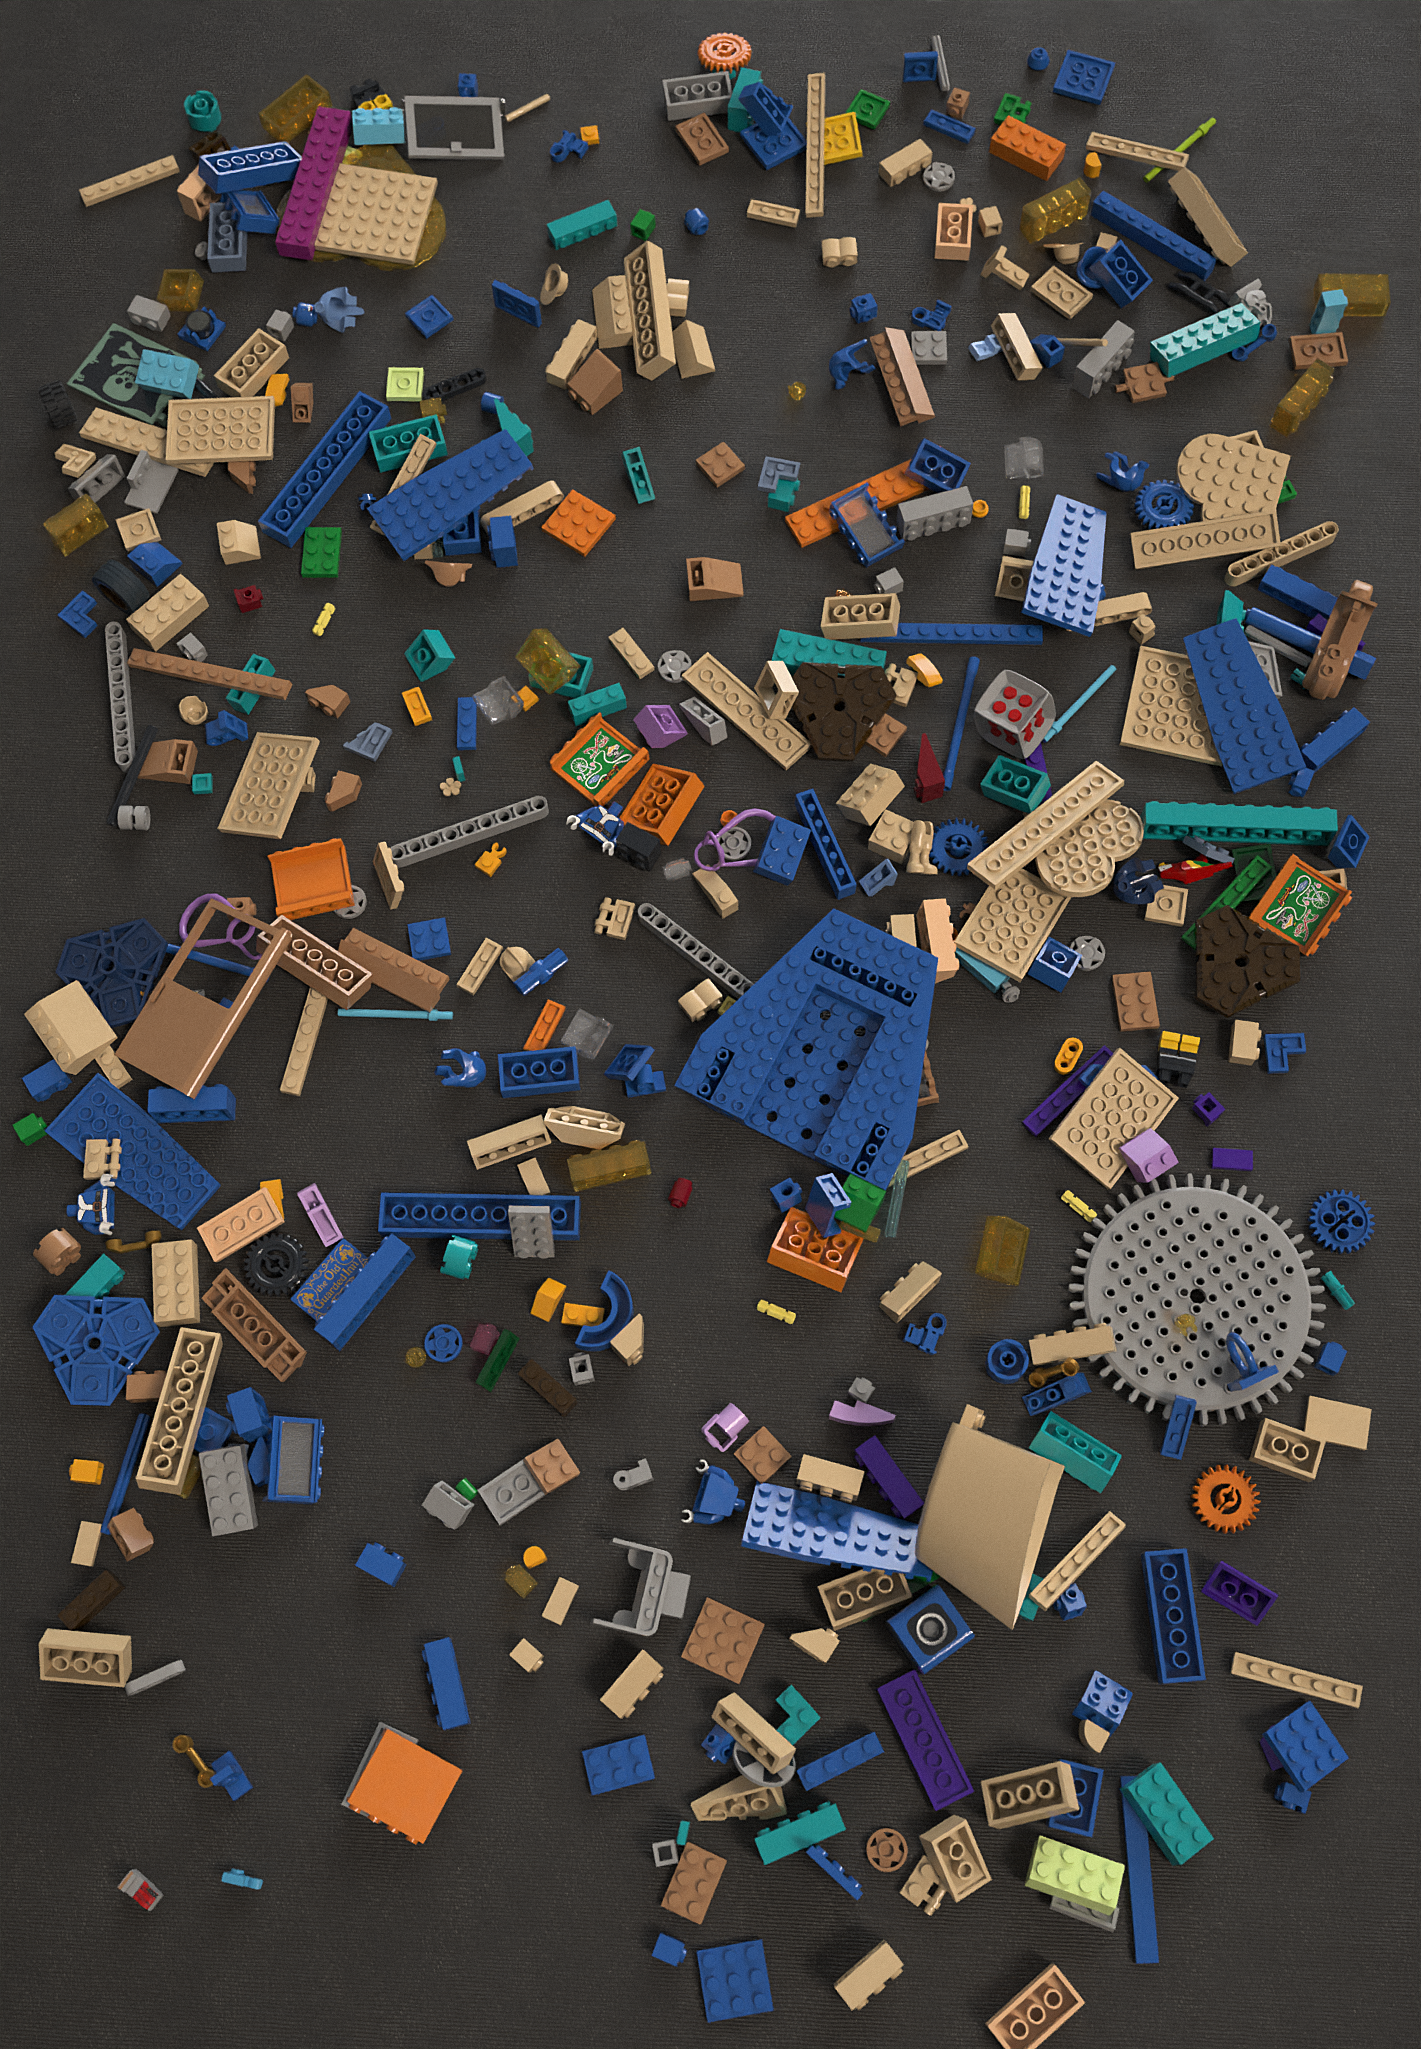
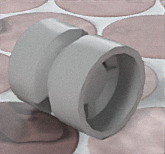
(130, 817)

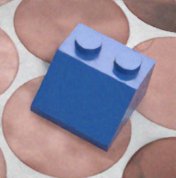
(154, 562)
(1348, 844)
(1055, 964)

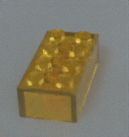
(294, 109)
(1055, 210)
(1365, 292)
(1302, 398)
(609, 1166)

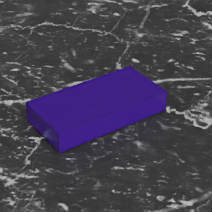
(1232, 1159)

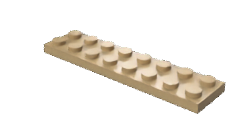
(132, 437)
(1205, 539)
(746, 711)

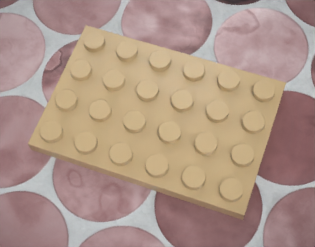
(220, 430)
(268, 785)
(1012, 923)
(1110, 1113)

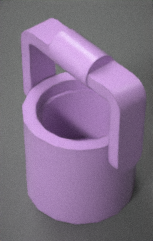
(730, 1422)

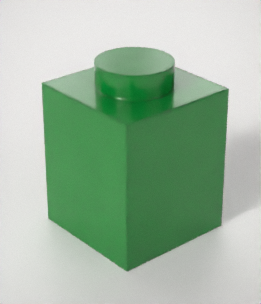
(643, 225)
(30, 1129)

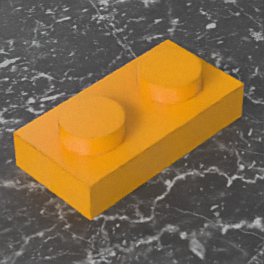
(417, 706)
(582, 1315)

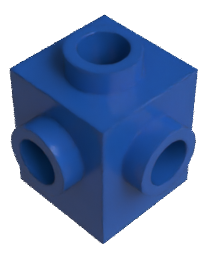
(863, 308)
(1070, 1603)
(719, 1744)

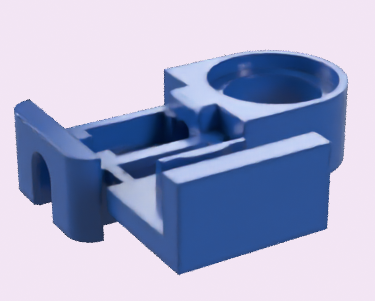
(568, 143)
(932, 319)
(925, 1338)

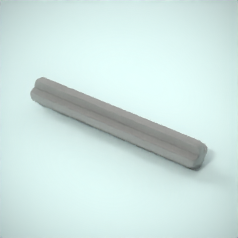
(941, 66)
(1279, 646)

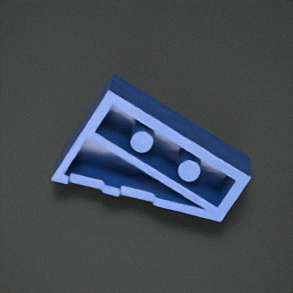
(765, 108)

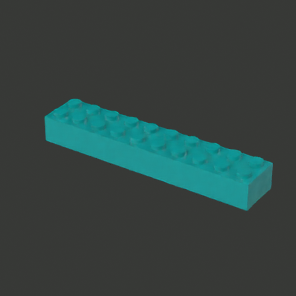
(1239, 823)

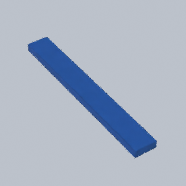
(1139, 1883)

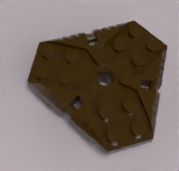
(862, 693)
(1266, 962)

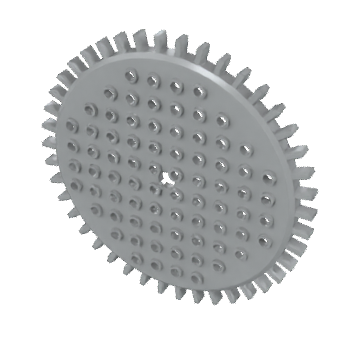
(1210, 1203)

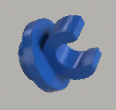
(366, 498)

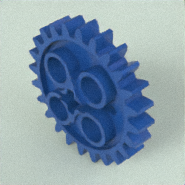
(1353, 1235)

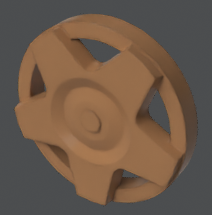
(886, 1850)

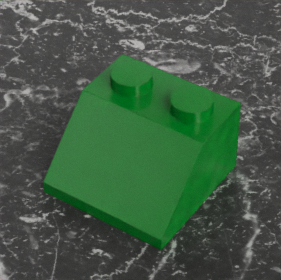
(865, 1203)

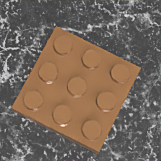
(723, 1640)

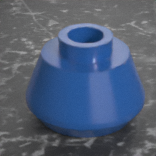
(1038, 59)

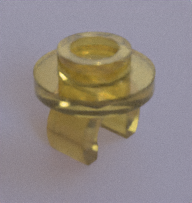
(797, 390)
(1185, 1321)
(415, 1357)

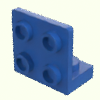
(1103, 1703)

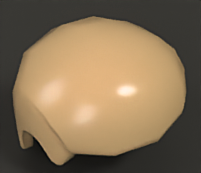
(193, 710)

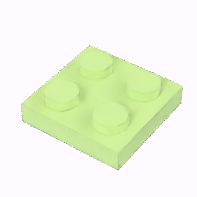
(405, 384)

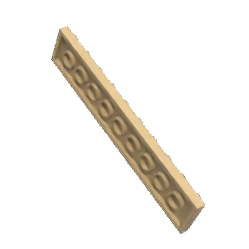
(1045, 825)

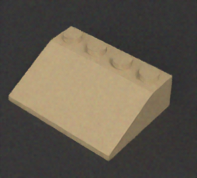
(71, 1027)

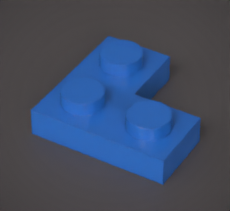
(75, 614)
(1277, 1048)

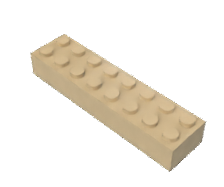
(649, 311)
(179, 1411)

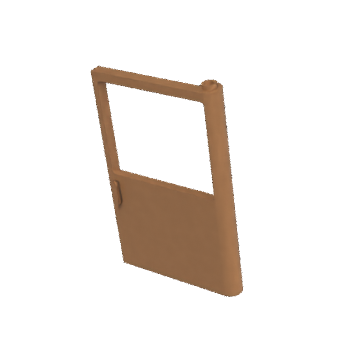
(185, 1033)

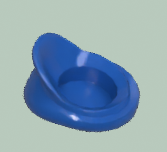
(1083, 271)

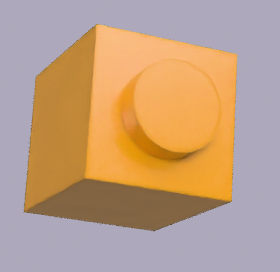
(86, 1472)

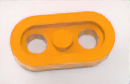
(1067, 1056)

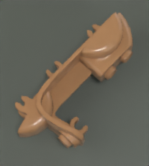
(1339, 641)

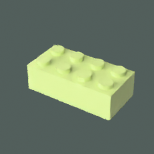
(1074, 1875)

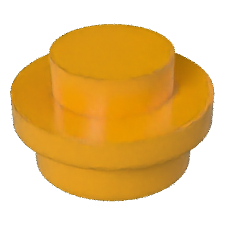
(980, 508)

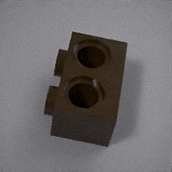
(210, 144)

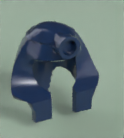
(1129, 887)

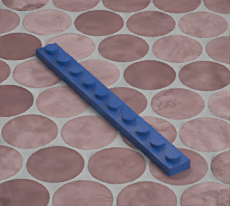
(964, 634)

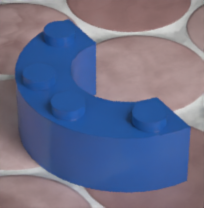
(599, 1337)

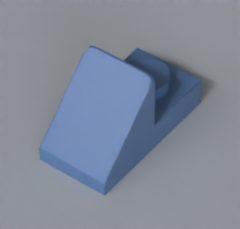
(879, 877)

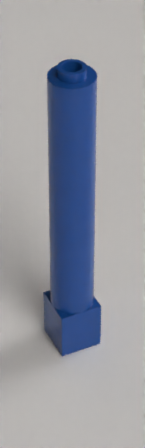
(1304, 639)

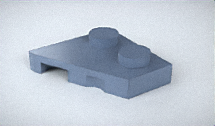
(370, 742)

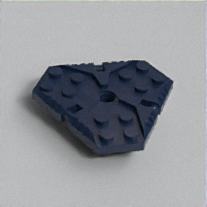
(134, 952)

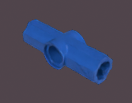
(541, 971)

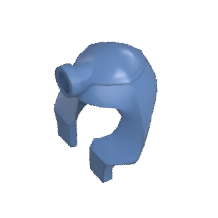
(335, 307)

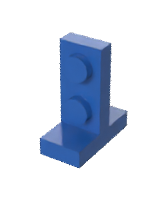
(231, 1776)

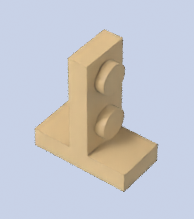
(1005, 269)

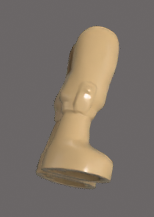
(920, 849)

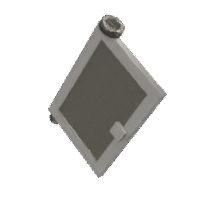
(454, 127)

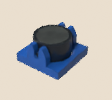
(201, 328)

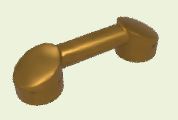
(116, 1246)
(1041, 1375)
(183, 1744)

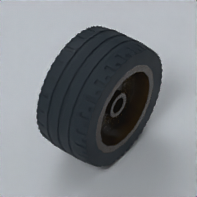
(120, 586)

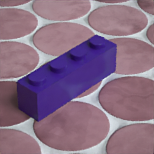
(888, 1477)

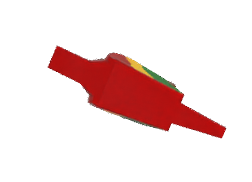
(1191, 870)

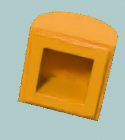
(1092, 165)
(534, 1556)

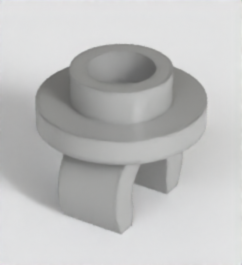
(1010, 993)

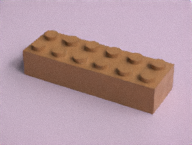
(319, 965)

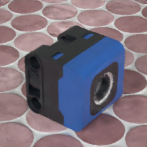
(928, 1629)

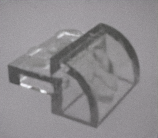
(1024, 458)
(499, 701)
(586, 1034)

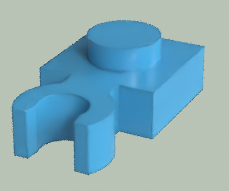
(236, 1877)

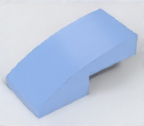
(986, 348)

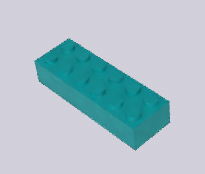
(1204, 340)
(797, 648)

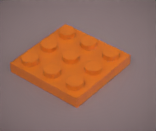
(578, 523)

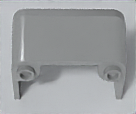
(650, 1593)

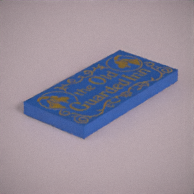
(329, 1279)

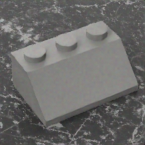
(98, 479)

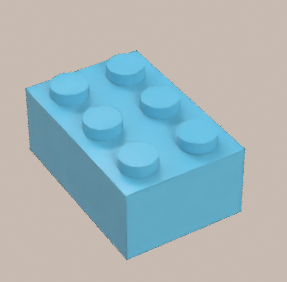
(378, 126)
(167, 374)

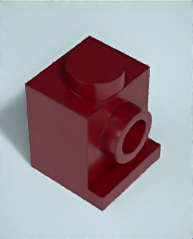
(249, 598)

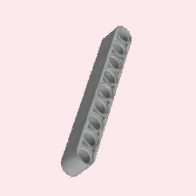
(118, 689)
(475, 824)
(694, 955)

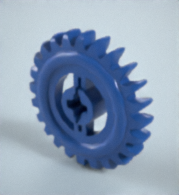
(1160, 515)
(960, 833)

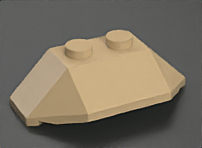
(584, 1126)

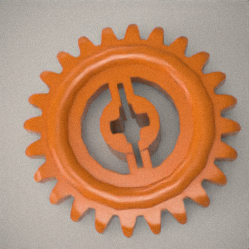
(723, 55)
(1235, 1482)

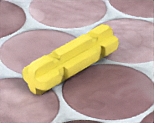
(1024, 502)
(323, 619)
(1079, 1206)
(776, 1311)

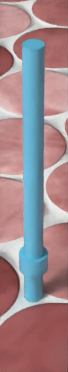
(1057, 725)
(434, 1015)

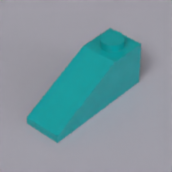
(638, 475)

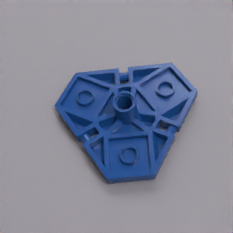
(95, 1374)

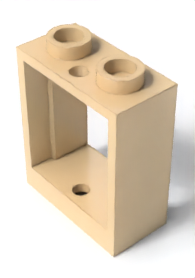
(774, 704)

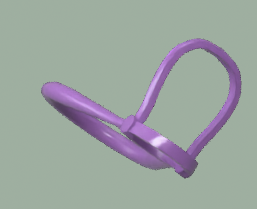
(713, 841)
(202, 943)

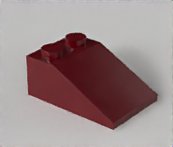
(929, 778)

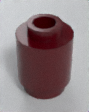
(680, 1193)

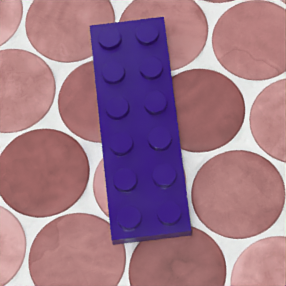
(925, 1740)

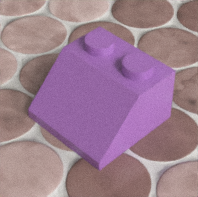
(659, 725)
(1148, 1156)

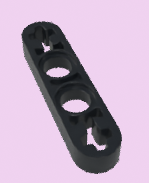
(453, 384)

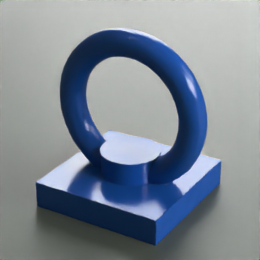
(1251, 1374)

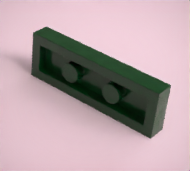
(497, 1360)

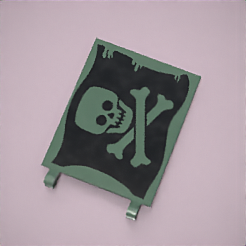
(111, 375)

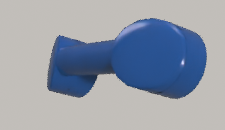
(1269, 333)

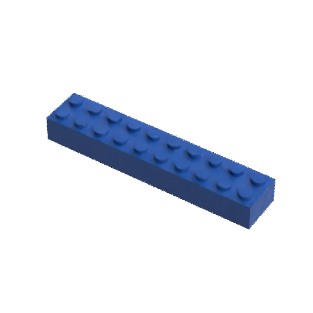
(324, 470)
(470, 1215)

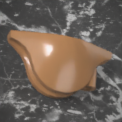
(448, 573)

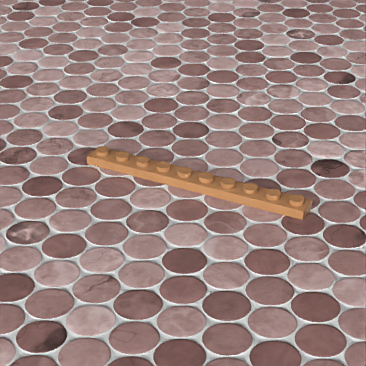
(210, 674)

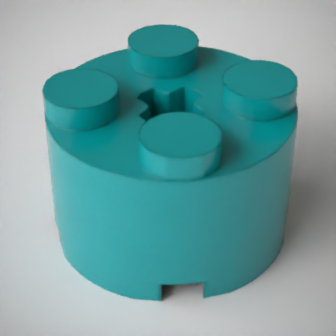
(203, 111)
(458, 1257)

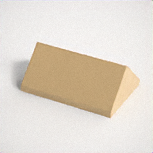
(692, 350)

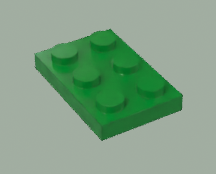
(321, 552)

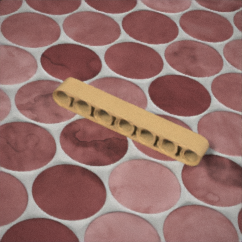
(1287, 548)

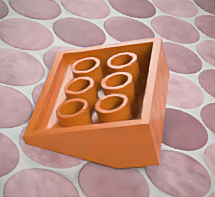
(663, 801)
(806, 1253)

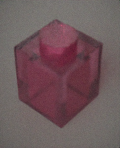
(485, 1339)

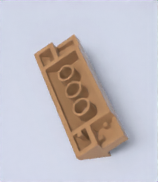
(902, 376)
(395, 970)
(254, 1326)

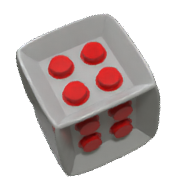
(1014, 714)

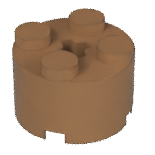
(57, 1251)

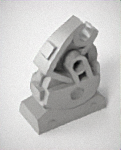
(1254, 301)

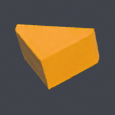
(547, 1299)

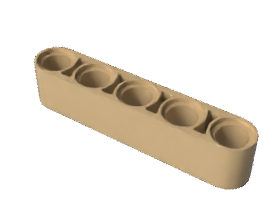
(527, 504)
(1122, 608)

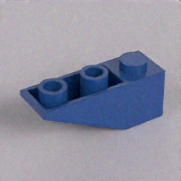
(1057, 1394)

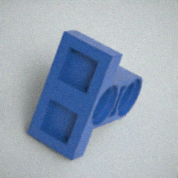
(225, 729)
(646, 1082)

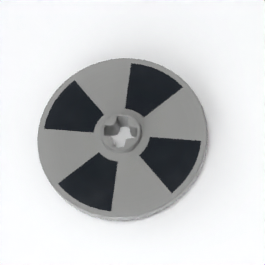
(756, 1772)

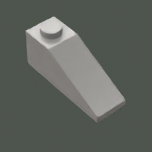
(705, 721)

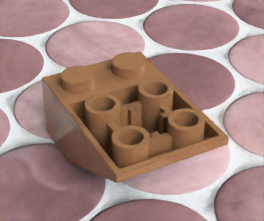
(713, 579)
(170, 761)

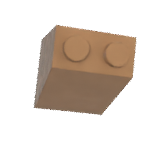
(595, 383)

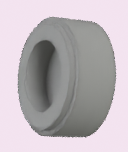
(202, 251)

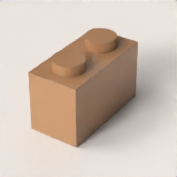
(145, 1387)
(130, 1534)

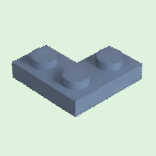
(777, 469)
(1208, 849)

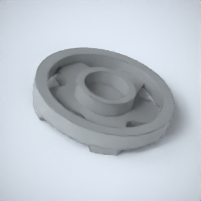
(938, 176)
(673, 665)
(735, 844)
(357, 910)
(1089, 952)

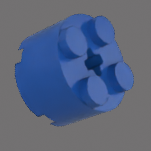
(1017, 1361)

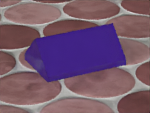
(1238, 1592)

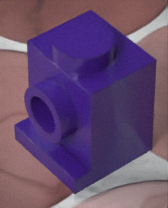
(1212, 1104)

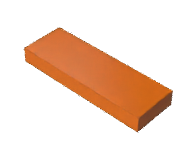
(545, 1026)

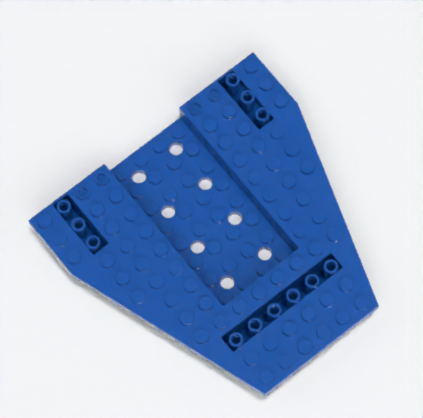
(758, 1045)

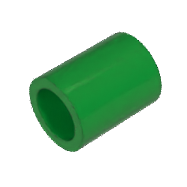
(466, 1489)

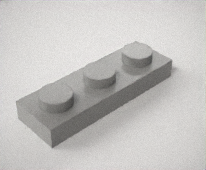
(1085, 1914)

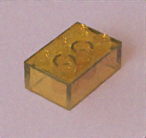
(75, 524)

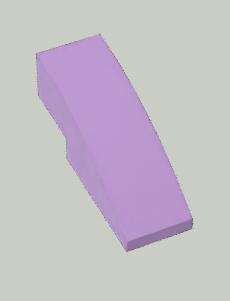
(320, 1214)
(860, 1415)

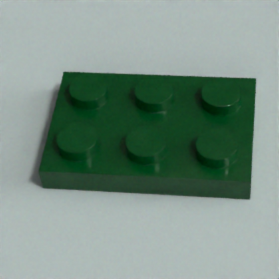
(1243, 857)

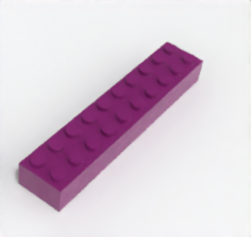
(314, 182)

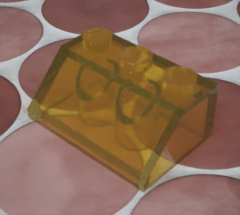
(547, 660)
(1002, 1250)

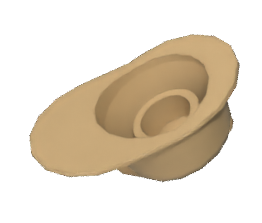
(1065, 252)
(554, 284)
(516, 962)

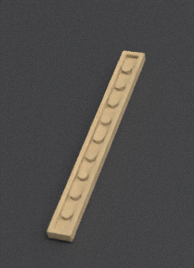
(815, 145)

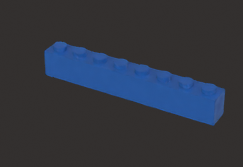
(1152, 236)

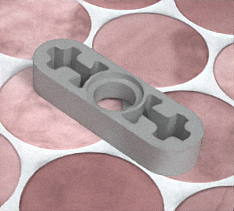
(154, 1678)

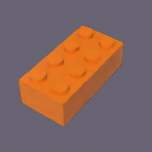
(1027, 148)

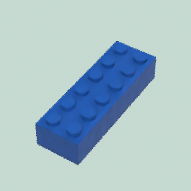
(249, 167)
(364, 1292)
(1172, 1616)

